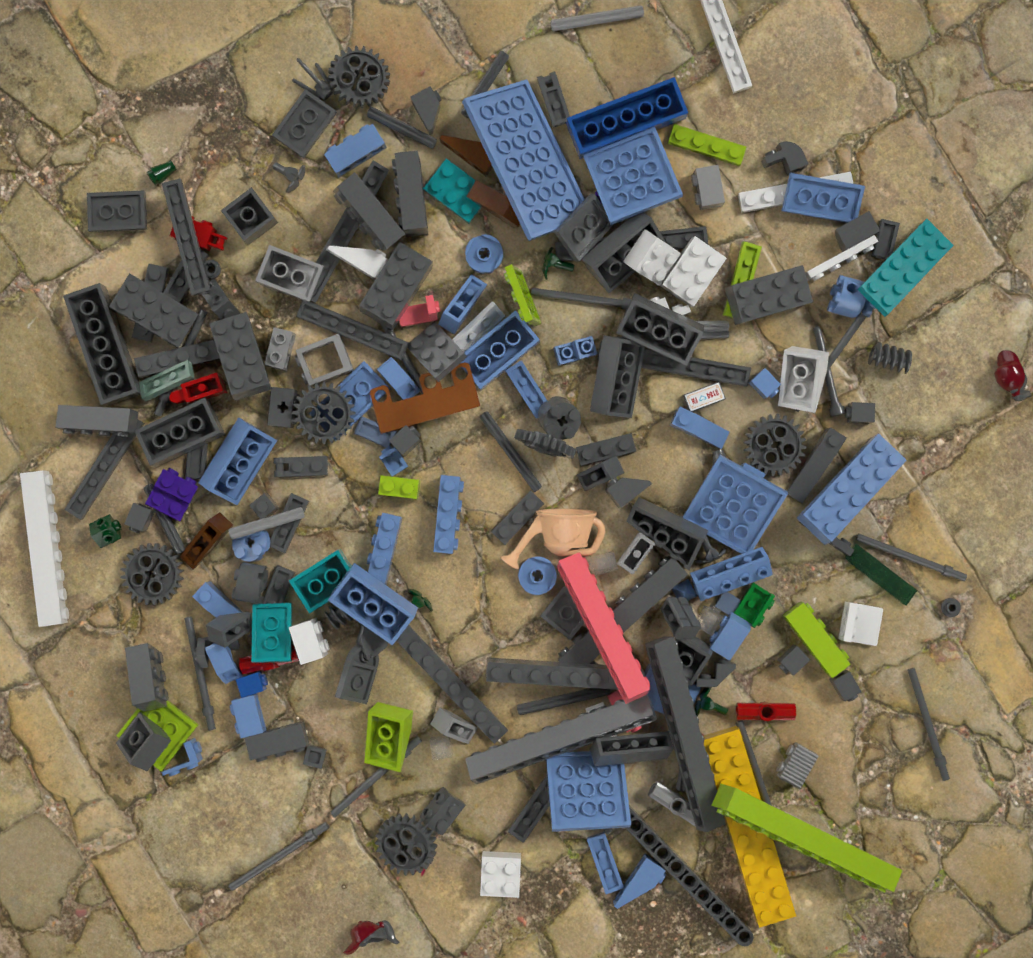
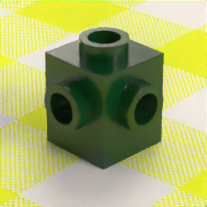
(105, 530)

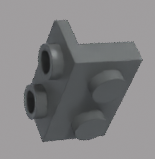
(442, 811)

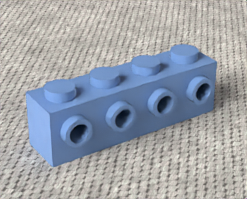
(447, 512)
(384, 546)
(731, 573)

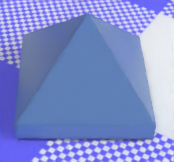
(684, 589)

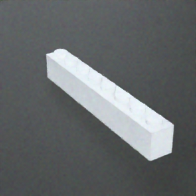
(44, 548)

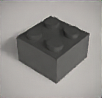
(249, 216)

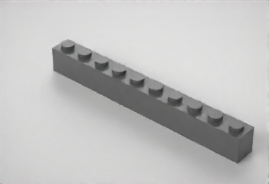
(684, 732)
(559, 739)

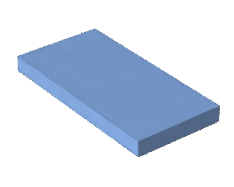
(822, 198)
(358, 386)

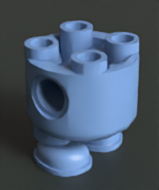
(847, 299)

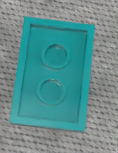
(450, 188)
(271, 633)

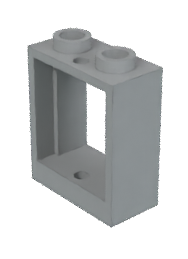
(342, 352)

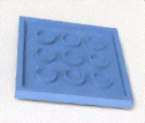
(633, 175)
(735, 505)
(586, 794)

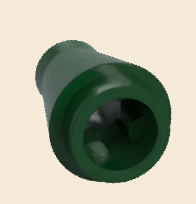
(161, 172)

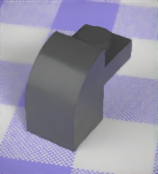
(789, 154)

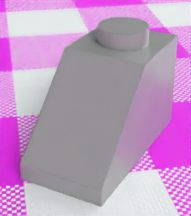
(453, 726)

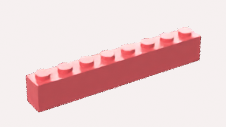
(603, 628)

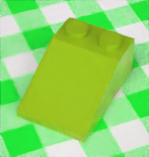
(387, 736)

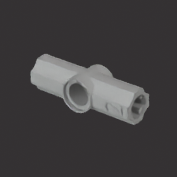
(668, 797)

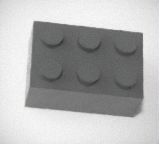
(146, 677)

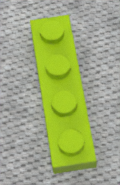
(707, 145)
(745, 268)

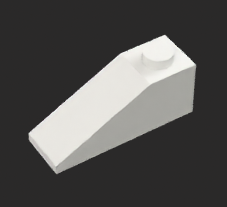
(364, 260)

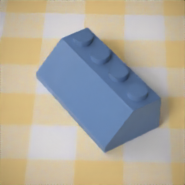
(237, 461)

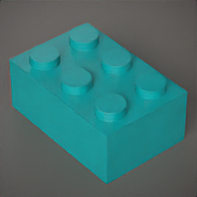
(320, 580)

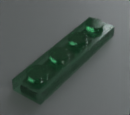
(881, 575)

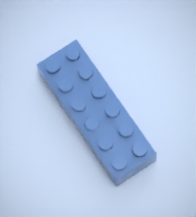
(851, 489)

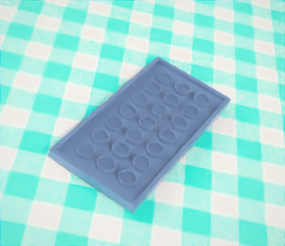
(525, 157)

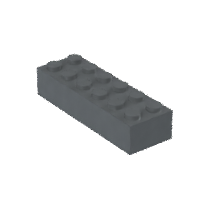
(103, 344)

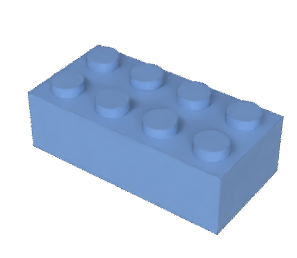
(499, 349)
(373, 604)

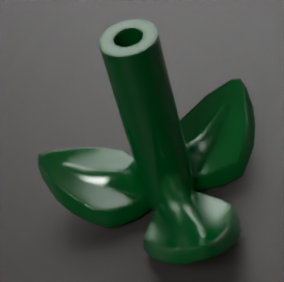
(553, 260)
(420, 601)
(707, 703)

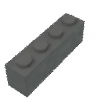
(97, 420)
(631, 748)

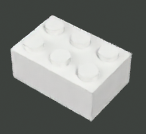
(693, 271)

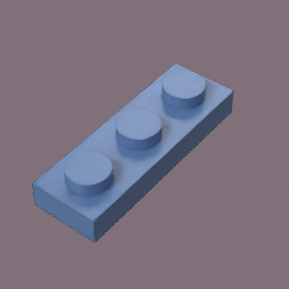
(526, 387)
(605, 863)

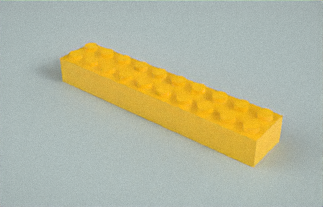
(753, 850)

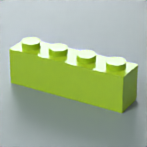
(816, 639)

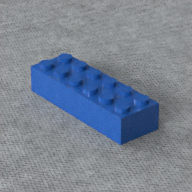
(626, 116)

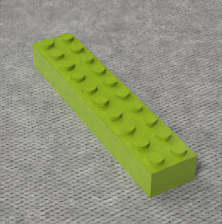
(806, 839)

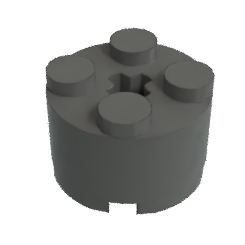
(566, 413)
(250, 583)

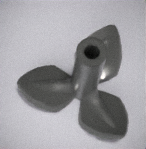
(291, 174)
(711, 553)

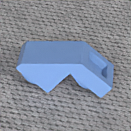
(398, 379)
(223, 663)

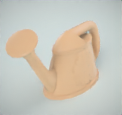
(561, 532)

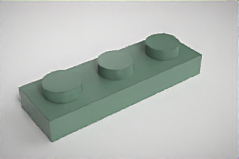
(166, 380)

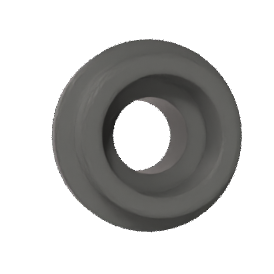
(209, 263)
(945, 607)

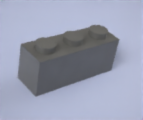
(277, 741)

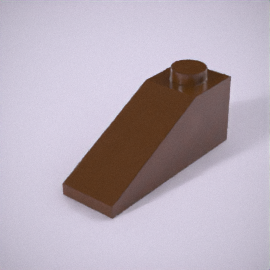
(470, 152)
(494, 203)
(206, 540)

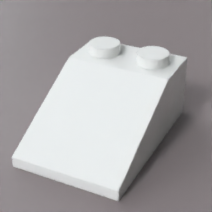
(802, 378)

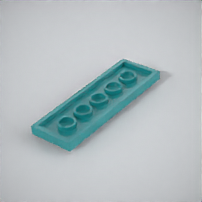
(905, 267)

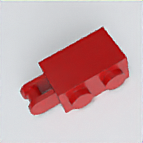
(205, 235)
(200, 388)

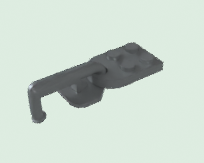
(361, 667)

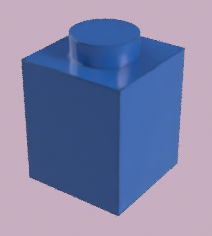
(252, 684)

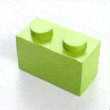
(399, 487)

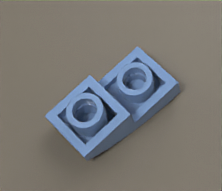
(575, 350)

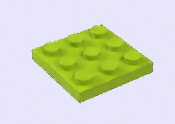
(522, 295)
(175, 724)

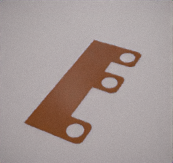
(430, 405)

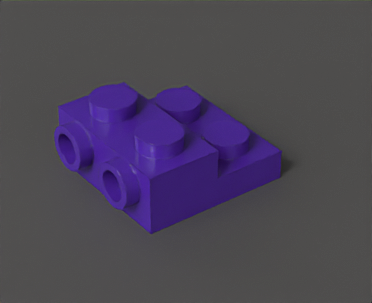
(172, 494)

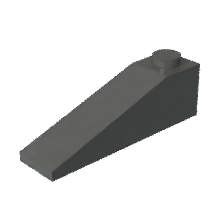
(816, 464)

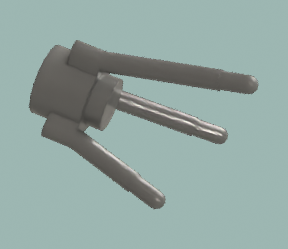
(322, 87)

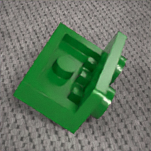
(755, 604)

